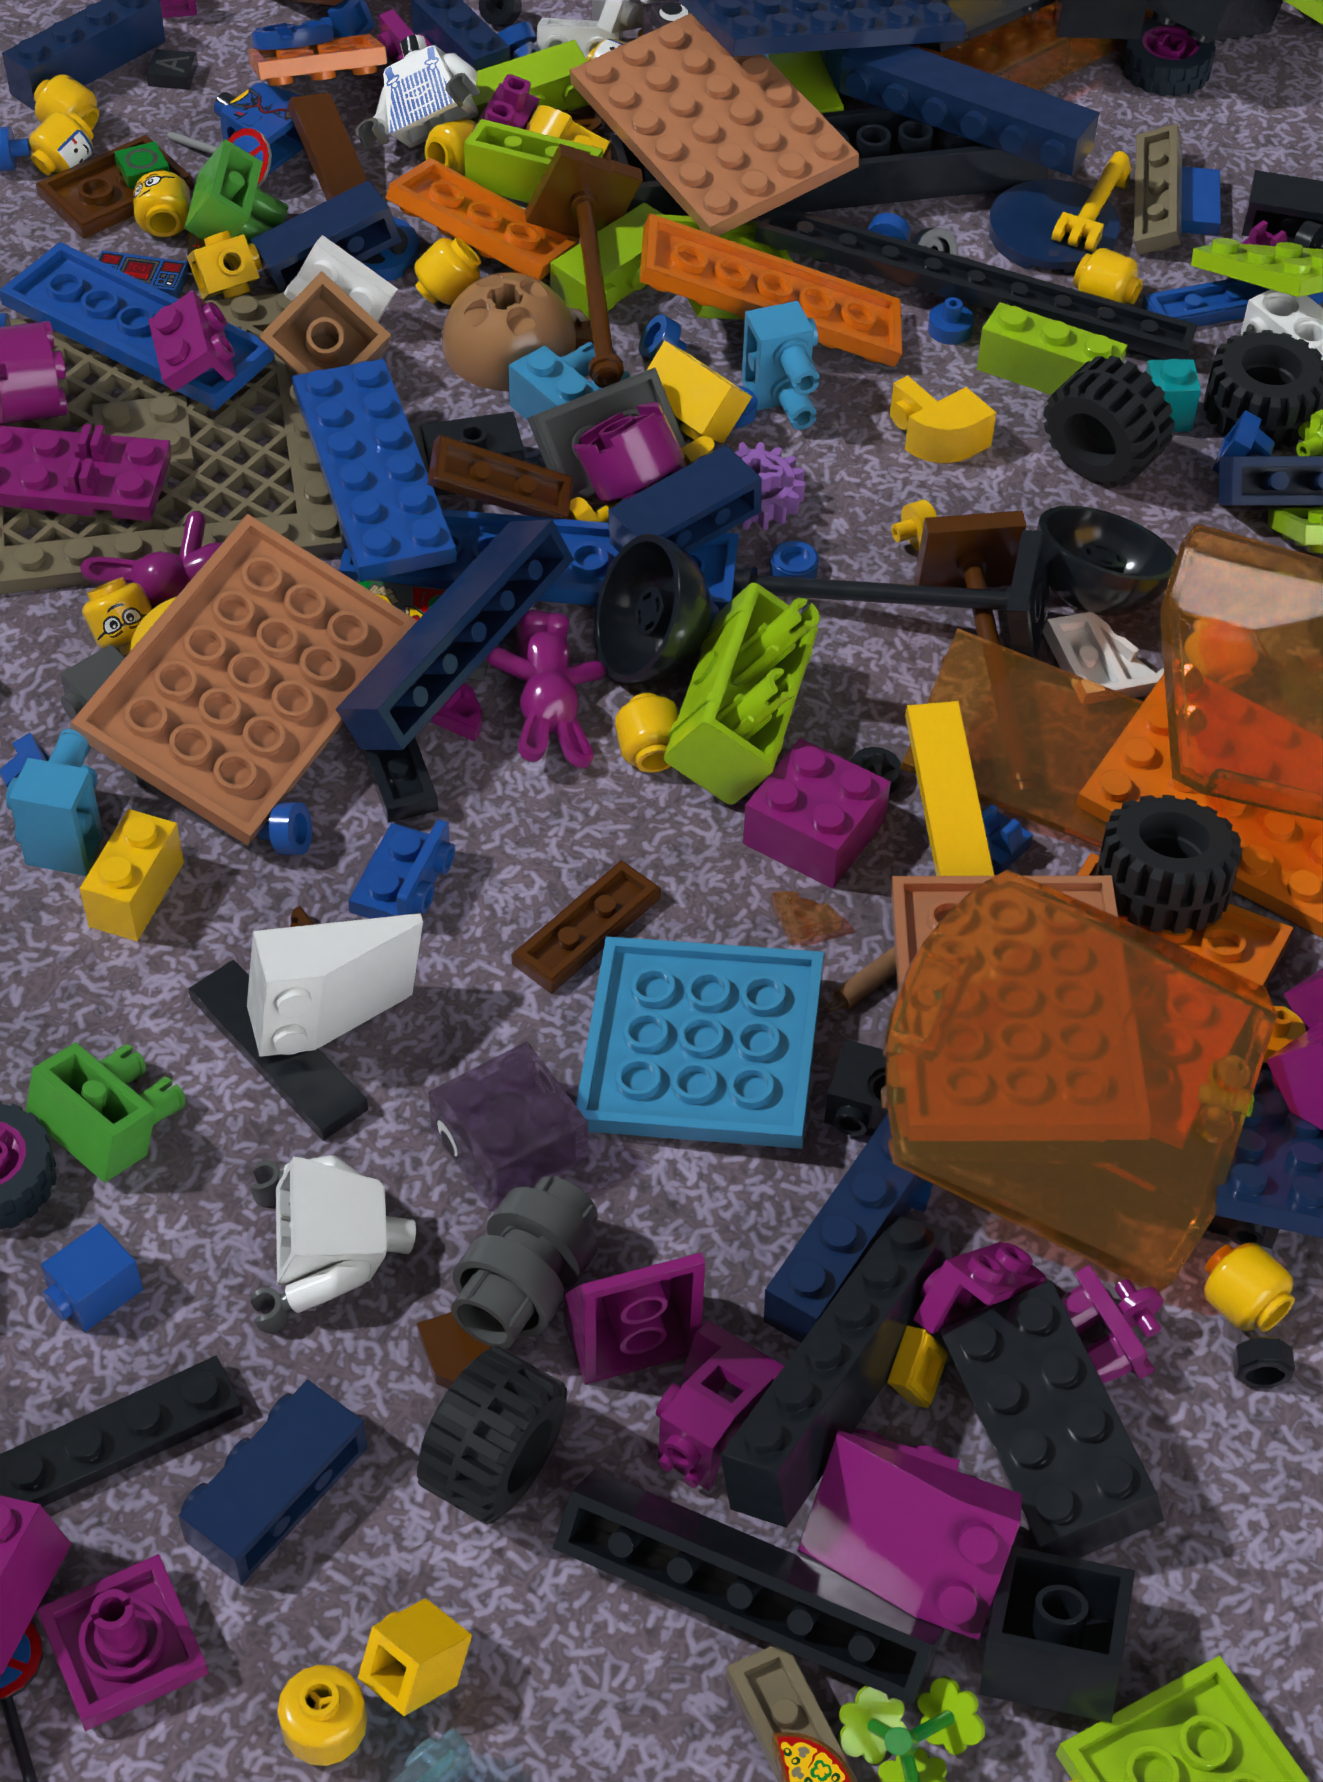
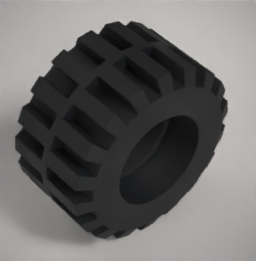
(1269, 378)
(1109, 421)
(1170, 862)
(491, 1434)

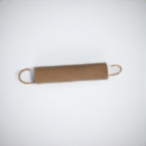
(865, 981)

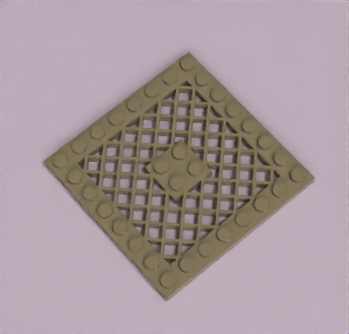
(142, 412)

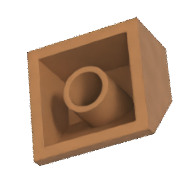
(324, 330)

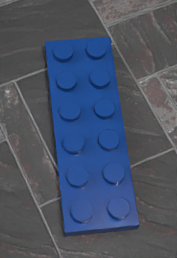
(112, 315)
(373, 470)

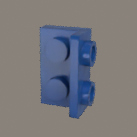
(403, 872)

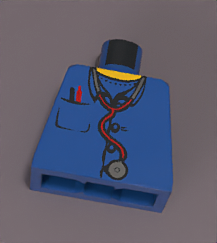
(265, 110)

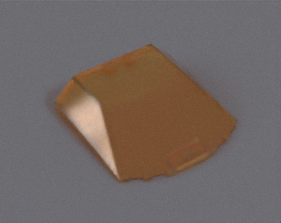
(1245, 671)
(1073, 1074)

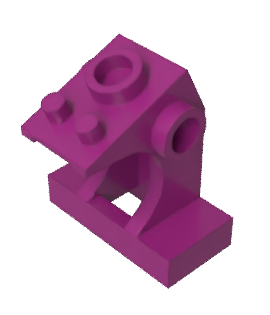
(709, 1408)

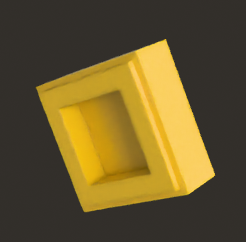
(917, 1367)

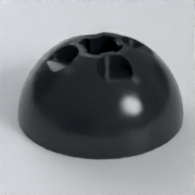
(1103, 560)
(650, 611)

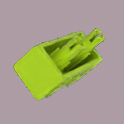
(743, 693)

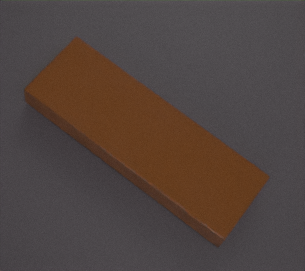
(326, 143)
(499, 479)
(582, 926)

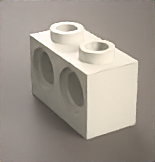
(1286, 314)

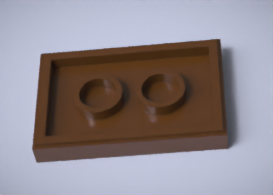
(95, 192)

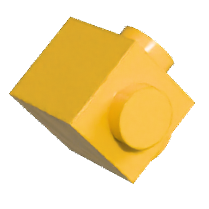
(414, 1656)

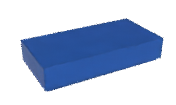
(1201, 201)

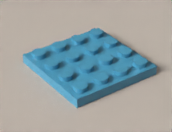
(702, 1042)

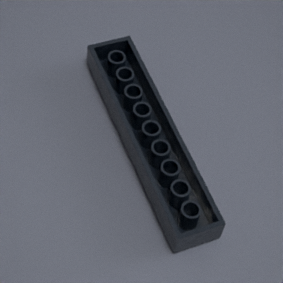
(896, 164)

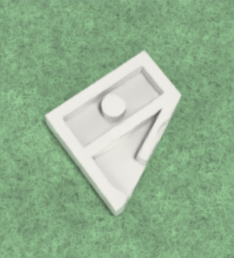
(1094, 652)

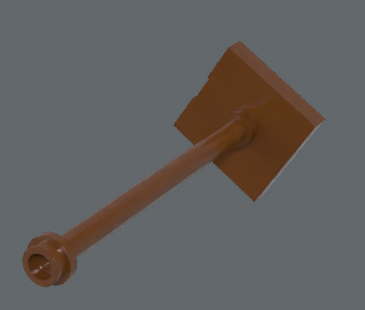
(579, 199)
(971, 554)

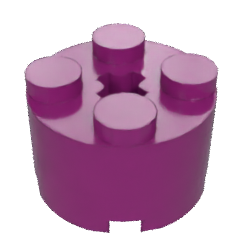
(30, 374)
(629, 453)

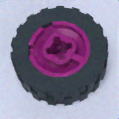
(1167, 60)
(25, 1165)

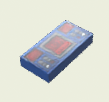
(158, 272)

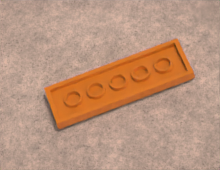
(747, 279)

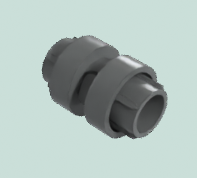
(518, 1271)

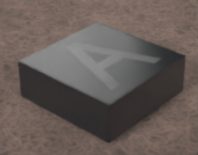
(172, 69)

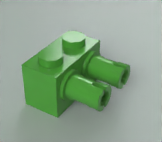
(229, 195)
(94, 1110)

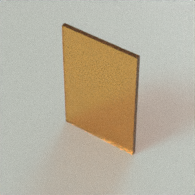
(1031, 731)

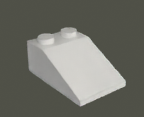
(328, 979)

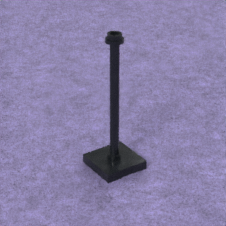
(1023, 600)

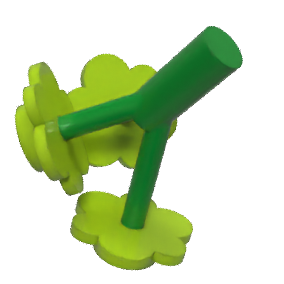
(876, 1727)

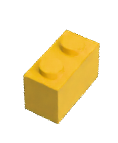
(698, 394)
(132, 875)

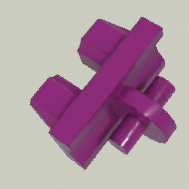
(511, 103)
(1120, 1349)

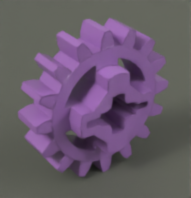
(781, 483)

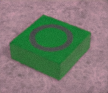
(140, 160)

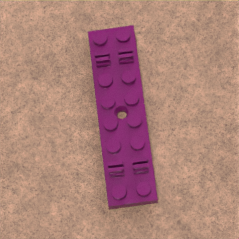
(82, 471)

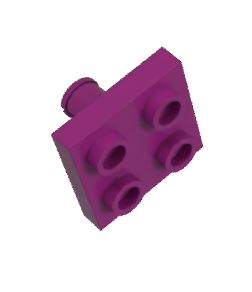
(122, 1642)

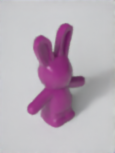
(159, 572)
(550, 694)

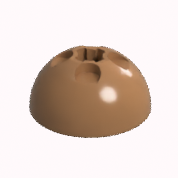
(502, 322)

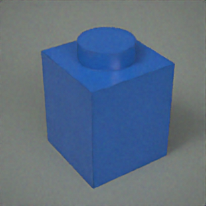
(90, 1278)

